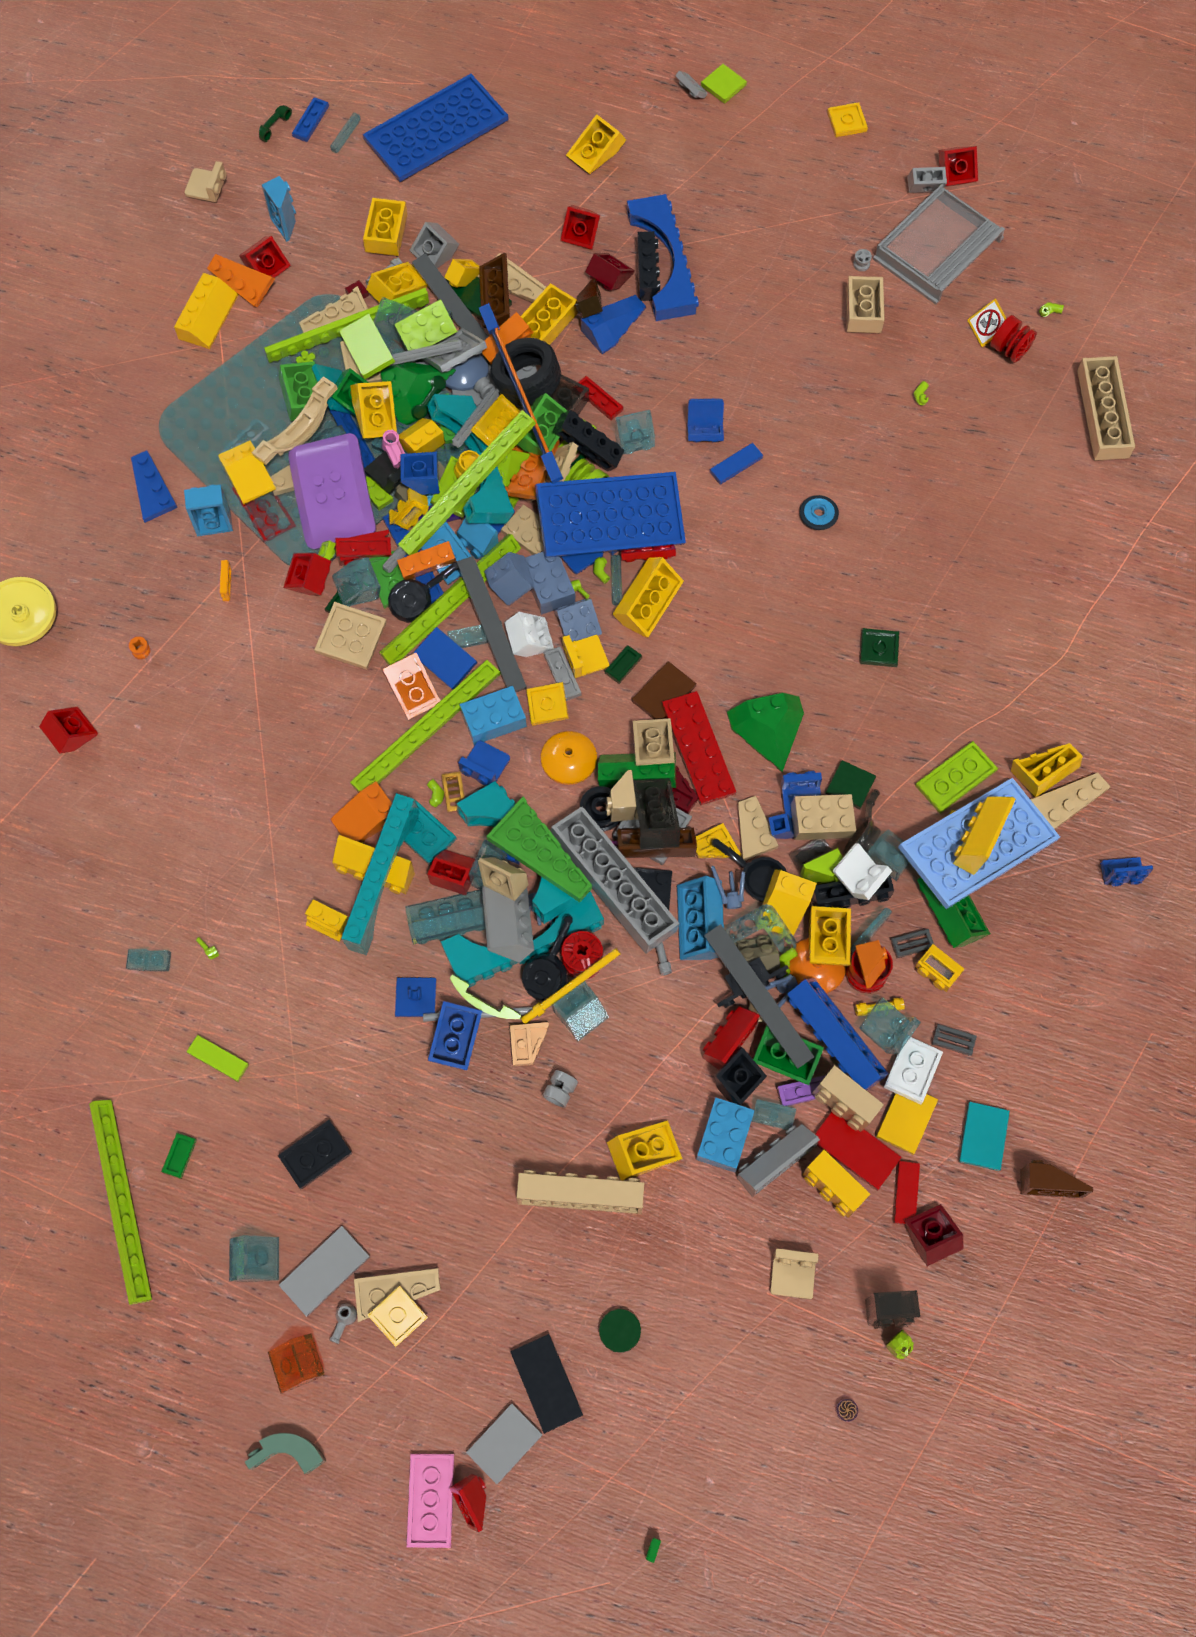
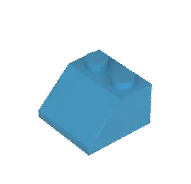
(477, 537)

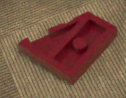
(684, 796)

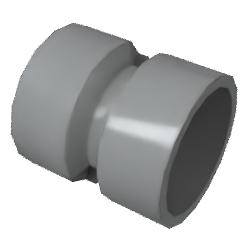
(555, 1094)

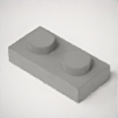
(688, 82)

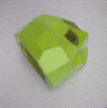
(900, 1345)

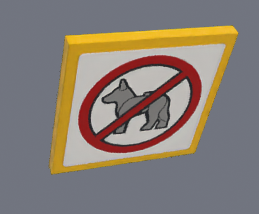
(987, 322)

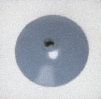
(468, 373)

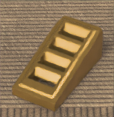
(452, 776)

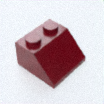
(608, 271)
(934, 1235)

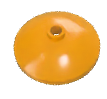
(568, 768)

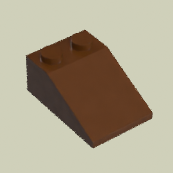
(1048, 1180)

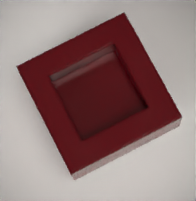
(364, 292)

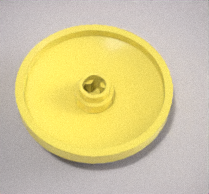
(25, 611)

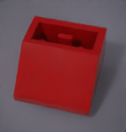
(451, 871)

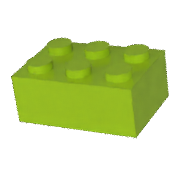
(425, 326)

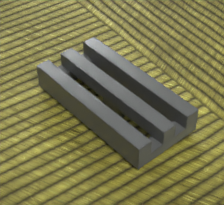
(897, 948)
(971, 1044)

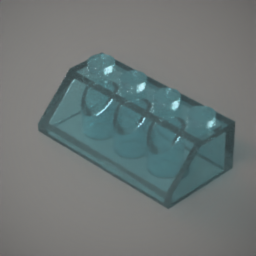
(446, 917)

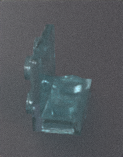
(889, 1027)

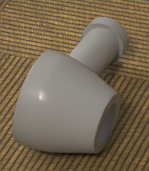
(343, 1321)

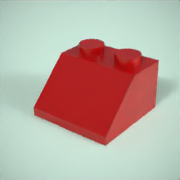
(265, 257)
(307, 573)
(67, 729)

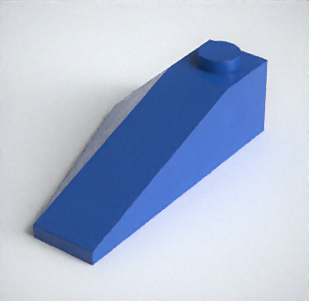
(609, 325)

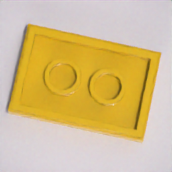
(906, 1122)

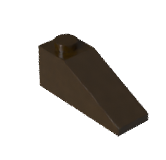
(589, 300)

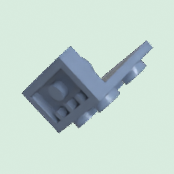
(578, 619)

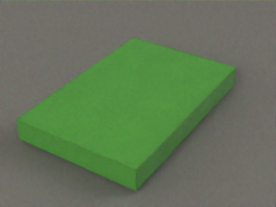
(385, 579)

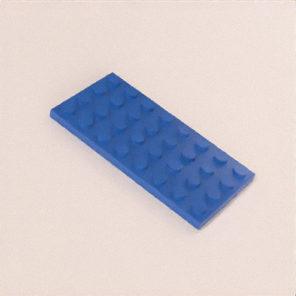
(435, 127)
(610, 514)

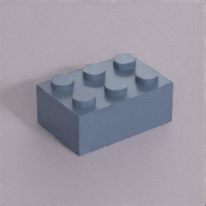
(550, 581)

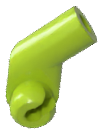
(1049, 308)
(919, 393)
(598, 570)
(437, 795)
(786, 957)

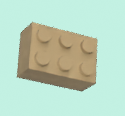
(865, 304)
(823, 817)
(847, 1099)

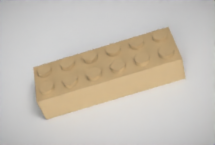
(1106, 408)
(580, 1193)

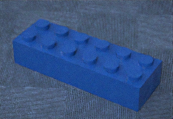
(837, 1034)

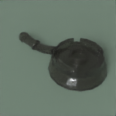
(867, 831)

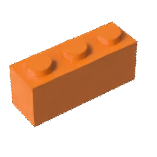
(511, 330)
(427, 560)

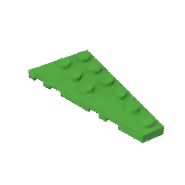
(533, 845)

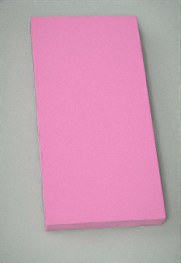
(430, 1501)

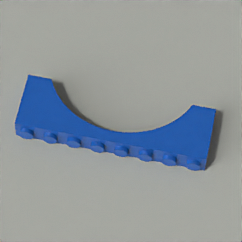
(677, 296)

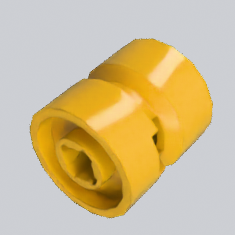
(464, 462)

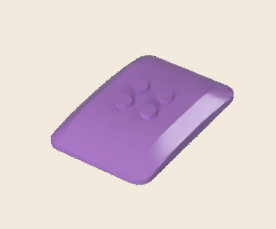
(331, 490)

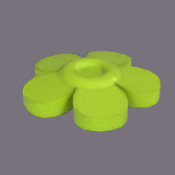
(306, 357)

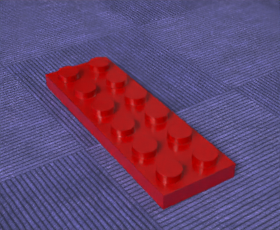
(699, 748)

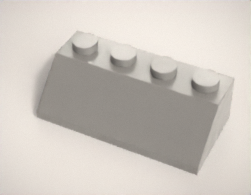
(508, 925)
(777, 1159)

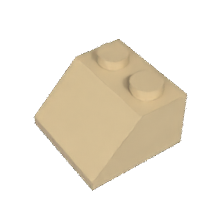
(622, 802)
(503, 877)

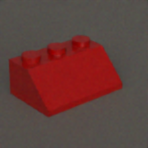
(730, 1037)

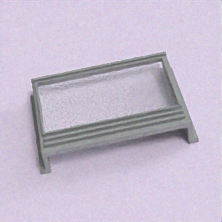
(936, 243)

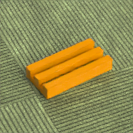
(225, 580)

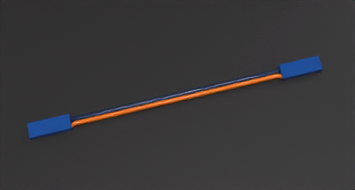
(547, 456)

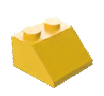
(422, 437)

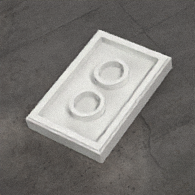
(913, 1070)

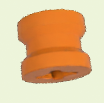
(141, 652)

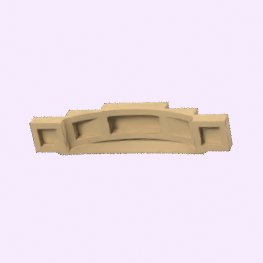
(302, 427)

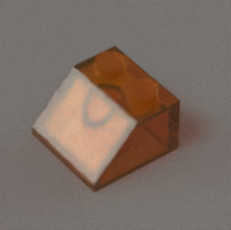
(296, 1363)

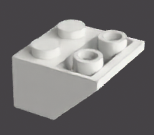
(528, 634)

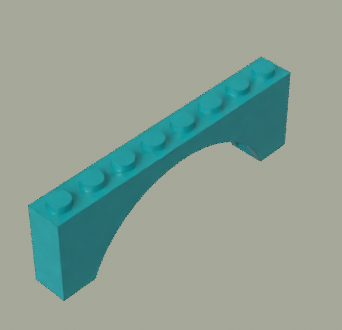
(492, 502)
(487, 809)
(361, 922)
(476, 963)

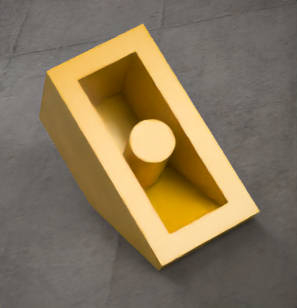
(462, 272)

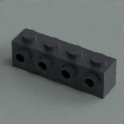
(647, 265)
(589, 440)
(837, 895)

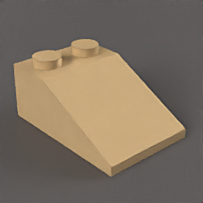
(653, 742)

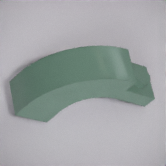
(300, 1448)

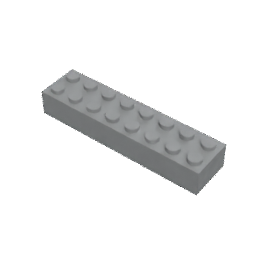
(615, 880)

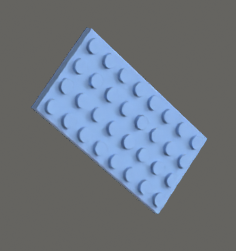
(933, 849)

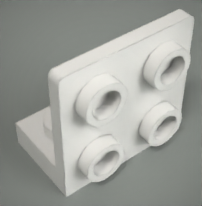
(860, 873)

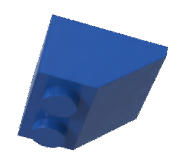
(420, 472)

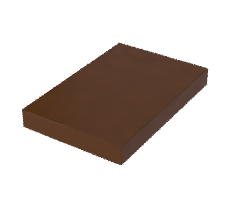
(665, 685)

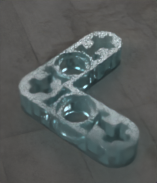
(762, 922)

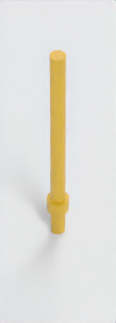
(540, 1008)

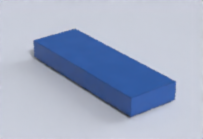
(310, 119)
(736, 463)

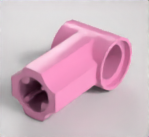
(393, 449)

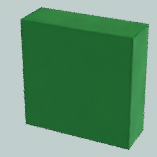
(653, 1550)

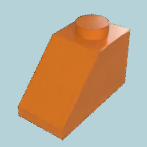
(871, 961)

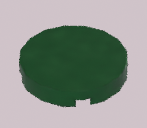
(620, 1330)

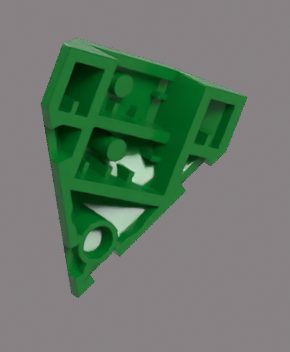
(410, 386)
(769, 725)

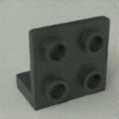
(384, 473)

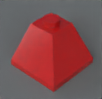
(960, 164)
(580, 226)
(471, 1500)

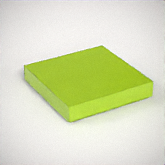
(723, 83)

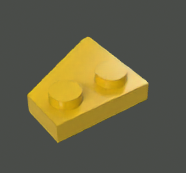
(705, 847)

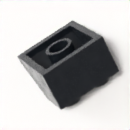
(739, 1077)

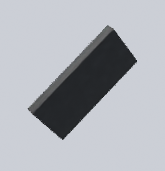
(546, 1383)

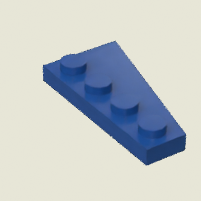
(151, 489)

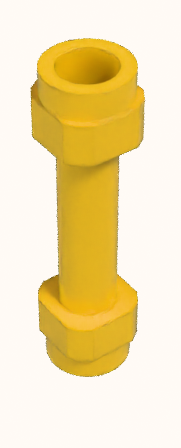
(862, 1009)

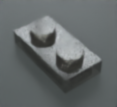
(809, 852)

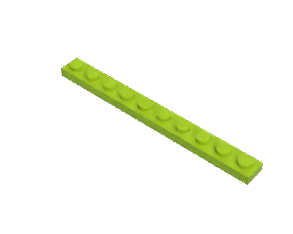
(331, 331)
(467, 483)
(443, 606)
(426, 726)
(120, 1202)

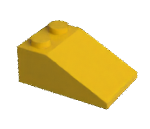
(596, 145)
(395, 282)
(374, 408)
(246, 472)
(789, 897)
(830, 935)
(644, 1150)

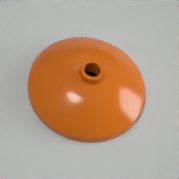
(826, 975)

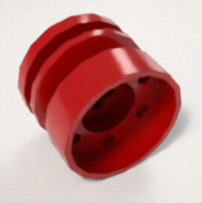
(1014, 339)
(575, 962)
(855, 976)

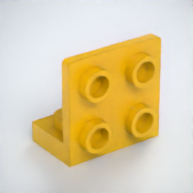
(585, 655)

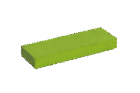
(217, 1058)

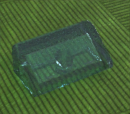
(773, 1114)

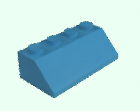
(698, 913)

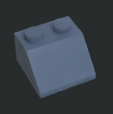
(509, 577)

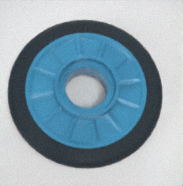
(817, 522)

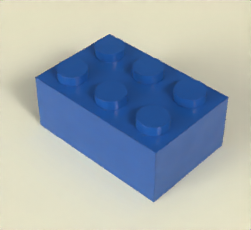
(455, 1035)

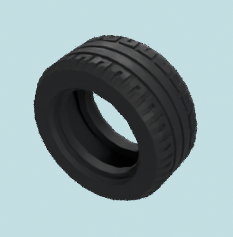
(522, 354)

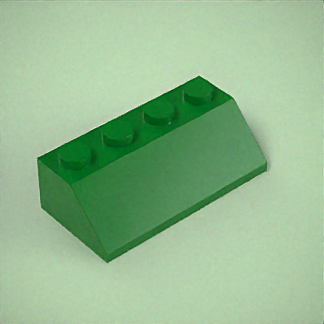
(614, 766)
(960, 921)

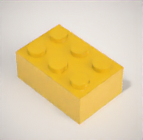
(385, 226)
(835, 1184)

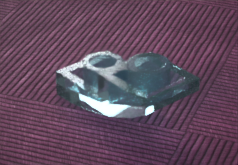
(148, 960)

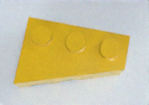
(1046, 769)

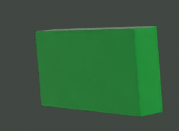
(179, 1156)

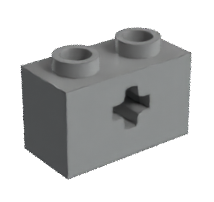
(926, 179)

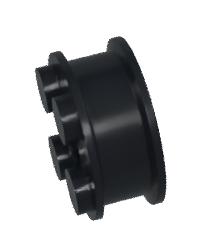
(594, 798)

